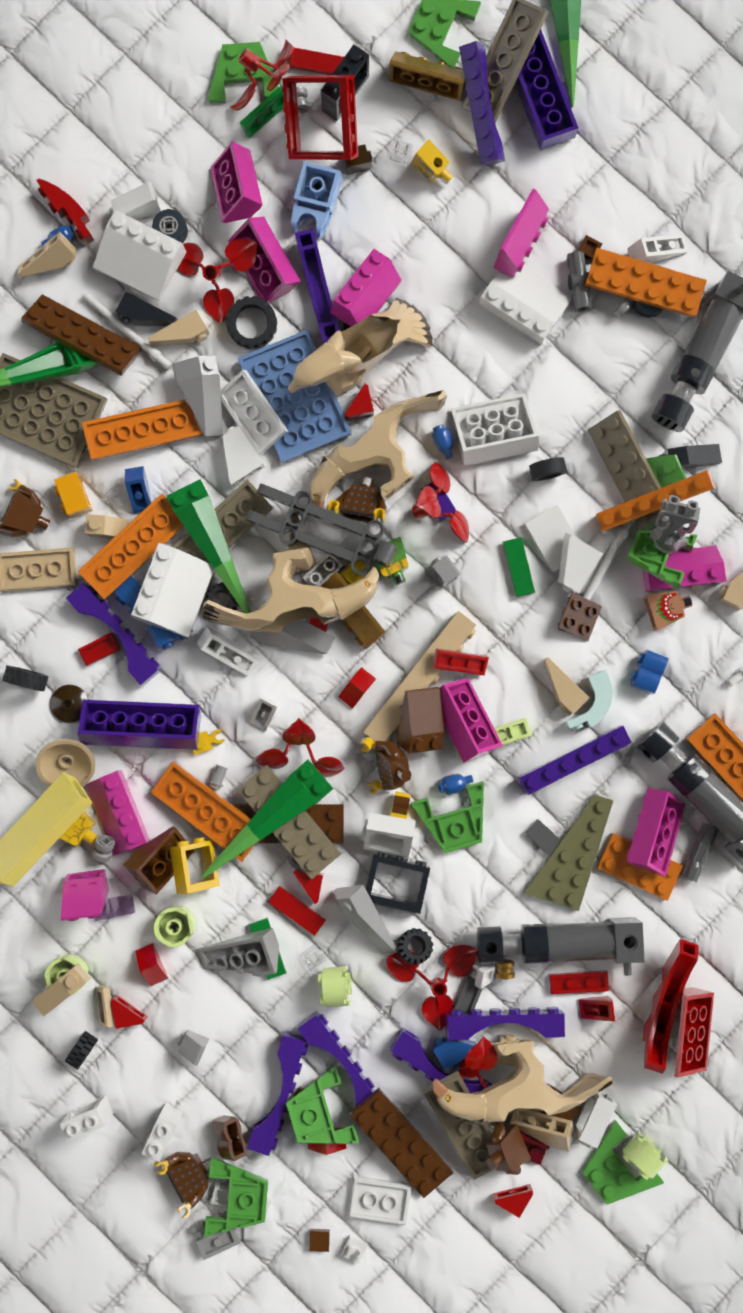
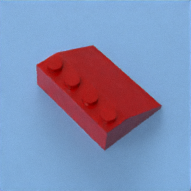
(694, 1031)

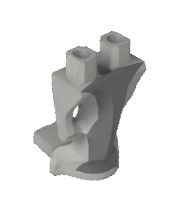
(671, 531)

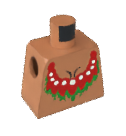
(665, 608)

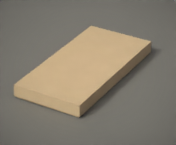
(37, 569)

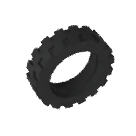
(243, 304)

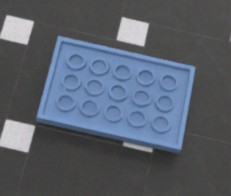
(308, 414)

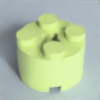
(169, 935)
(61, 965)
(335, 987)
(644, 1156)

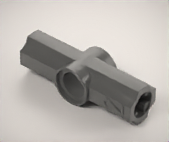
(577, 280)

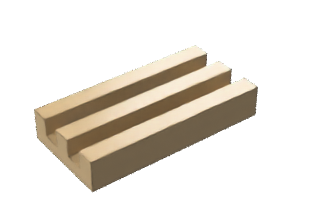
(104, 1006)

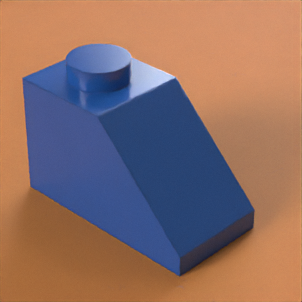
(137, 488)
(452, 1051)

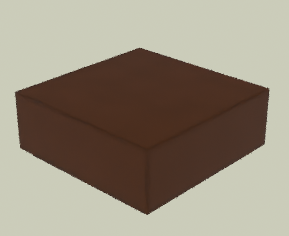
(589, 247)
(319, 1240)

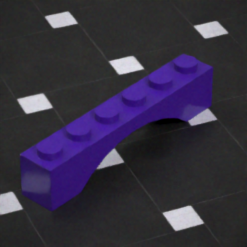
(475, 74)
(316, 283)
(139, 663)
(574, 760)
(464, 1025)
(318, 1034)
(409, 1048)
(264, 1131)

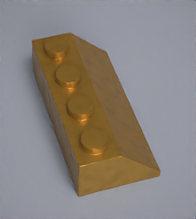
(427, 75)
(361, 621)

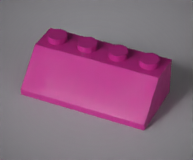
(236, 184)
(522, 235)
(272, 272)
(366, 289)
(700, 566)
(467, 721)
(118, 811)
(656, 831)

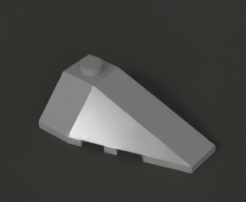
(201, 387)
(297, 636)
(363, 915)
(248, 953)

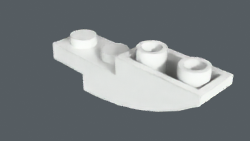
(330, 564)

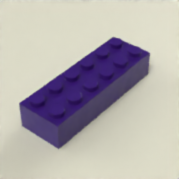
(545, 97)
(139, 724)

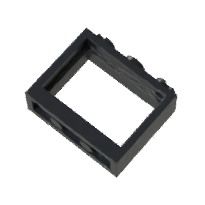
(354, 63)
(403, 862)

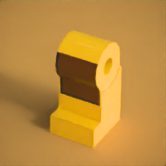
(400, 805)

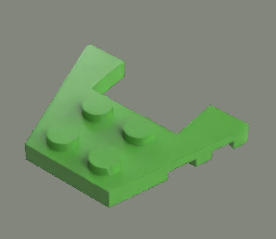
(434, 22)
(231, 71)
(666, 470)
(649, 558)
(458, 827)
(311, 1115)
(609, 1173)
(245, 1200)

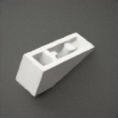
(658, 248)
(226, 651)

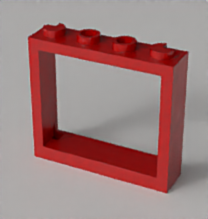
(348, 118)

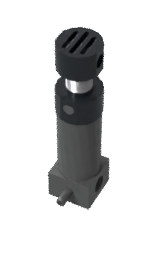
(703, 353)
(699, 785)
(566, 942)

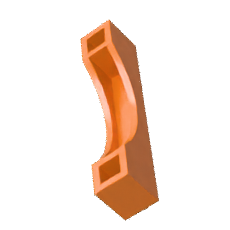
(652, 501)

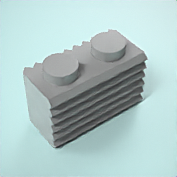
(444, 570)

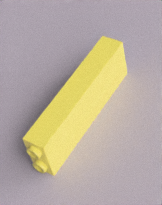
(41, 827)

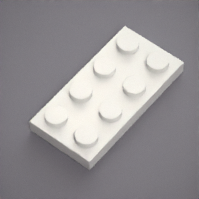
(252, 412)

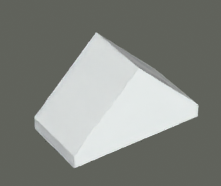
(264, 713)

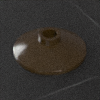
(60, 696)

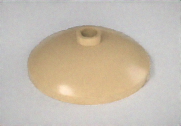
(51, 761)

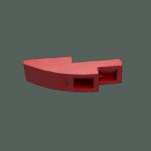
(66, 206)

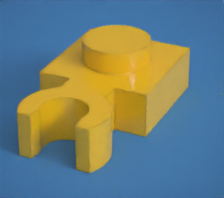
(348, 574)
(205, 741)

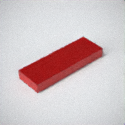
(314, 61)
(460, 662)
(297, 910)
(579, 982)

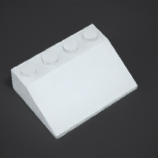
(138, 255)
(526, 302)
(495, 429)
(173, 590)

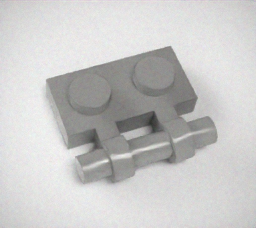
(217, 1242)

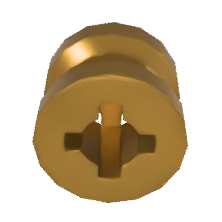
(505, 970)

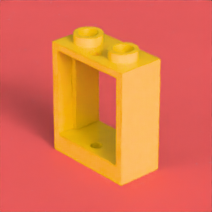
(180, 866)

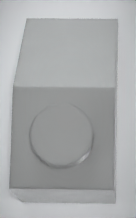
(192, 1046)

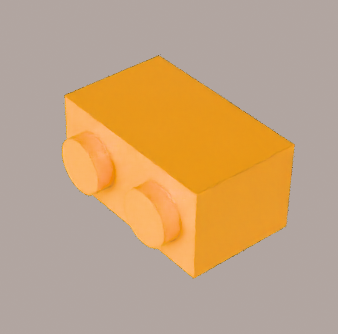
(72, 495)

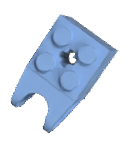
(316, 203)

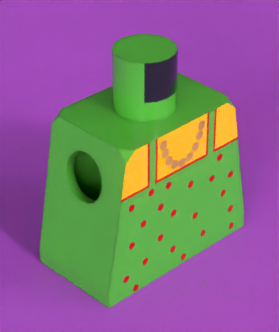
(398, 564)

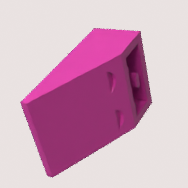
(84, 895)

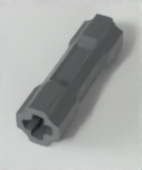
(704, 840)

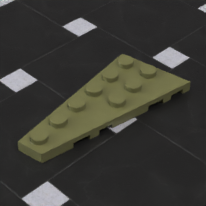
(570, 865)

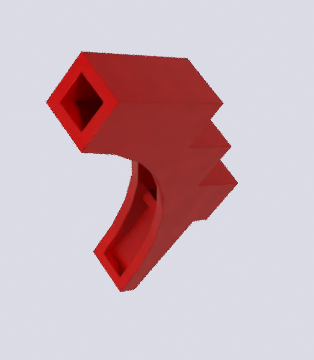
(665, 1003)

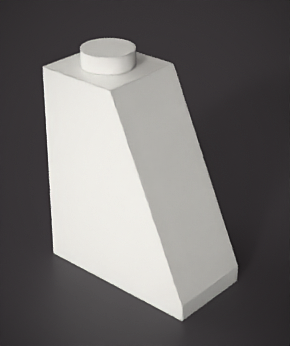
(137, 203)
(240, 456)
(576, 563)

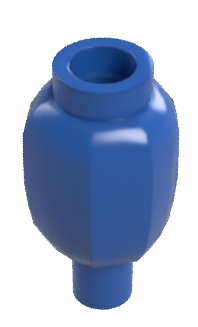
(67, 231)
(443, 440)
(454, 783)

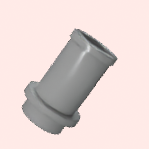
(218, 776)

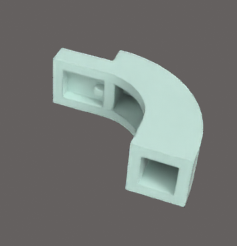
(601, 701)

